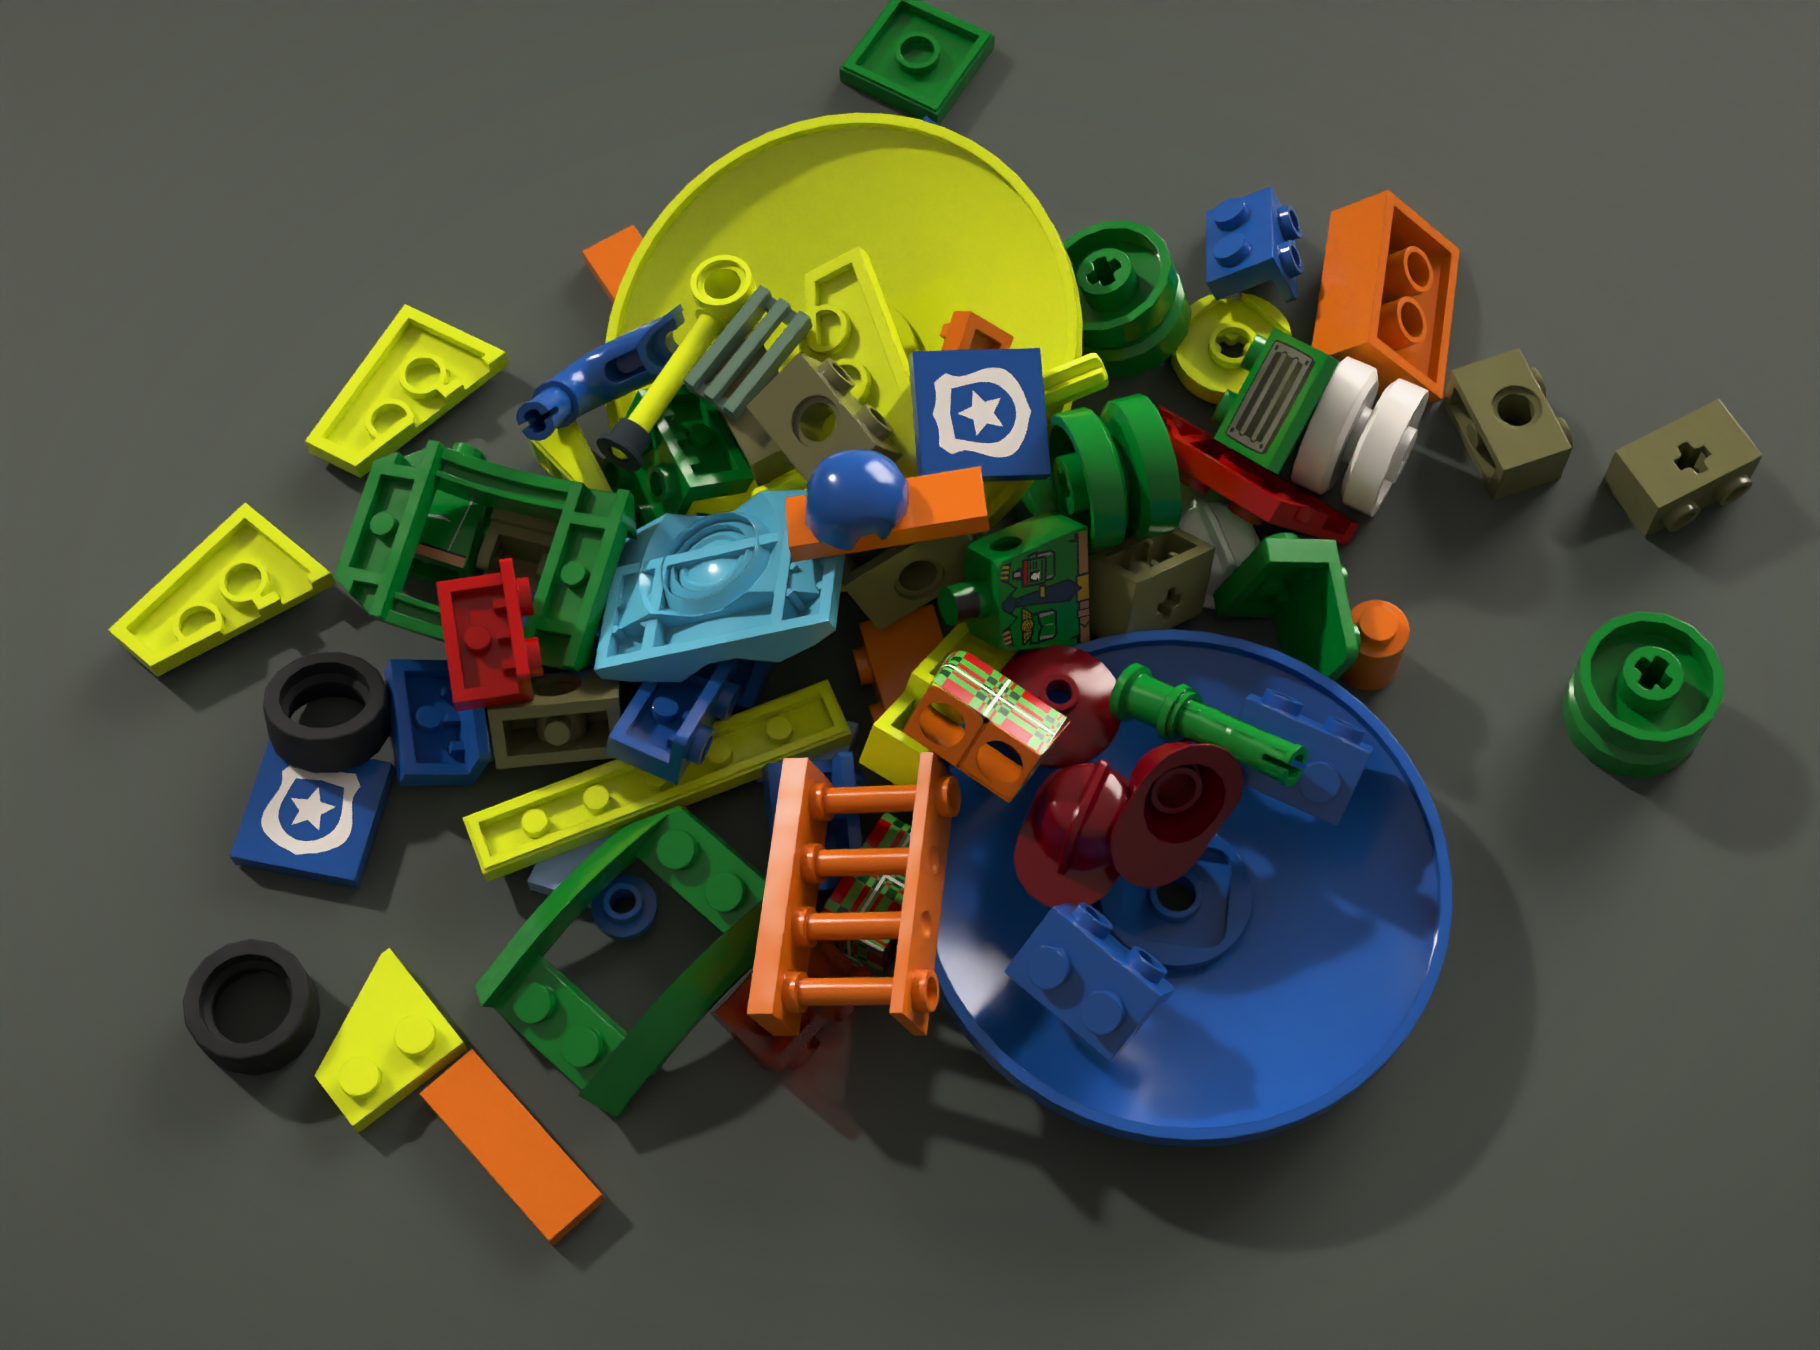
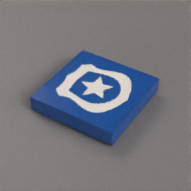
(980, 412)
(313, 821)

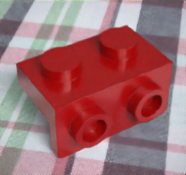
(486, 640)

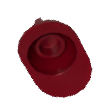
(1173, 810)
(1067, 835)

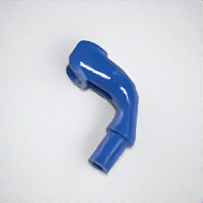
(601, 376)

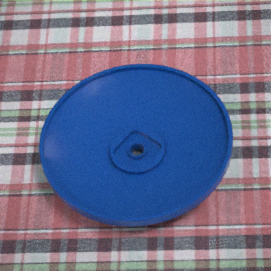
(1286, 969)

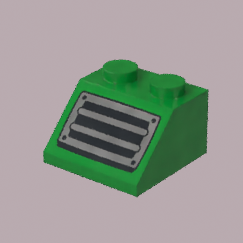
(1274, 400)

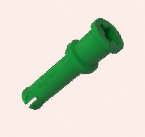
(1180, 715)

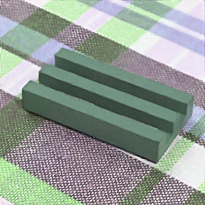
(726, 343)

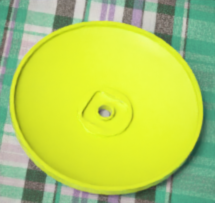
(925, 204)

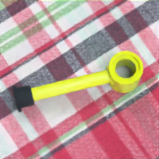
(720, 290)

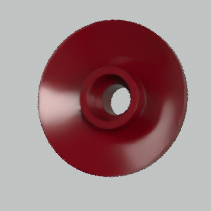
(1088, 710)

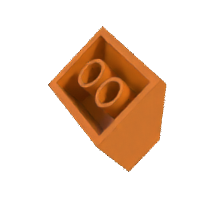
(1387, 292)

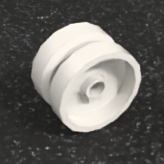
(1353, 434)

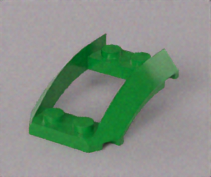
(575, 572)
(566, 1022)

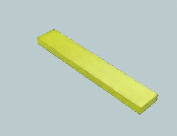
(618, 794)

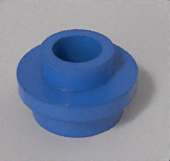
(629, 924)

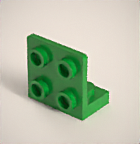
(685, 462)

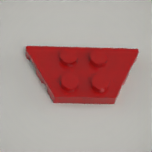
(1253, 489)

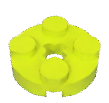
(1228, 320)

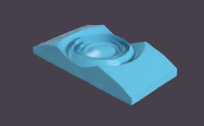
(718, 584)
(755, 634)

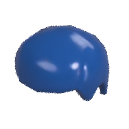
(855, 497)

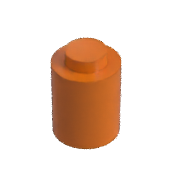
(1383, 642)

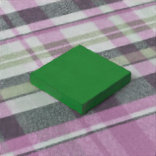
(917, 58)

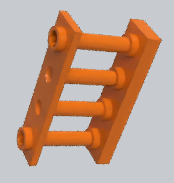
(800, 863)

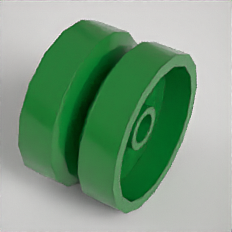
(1128, 296)
(1115, 471)
(1642, 694)

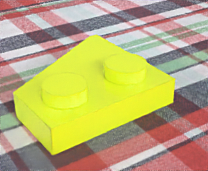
(386, 1045)

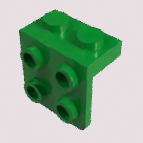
(1306, 595)

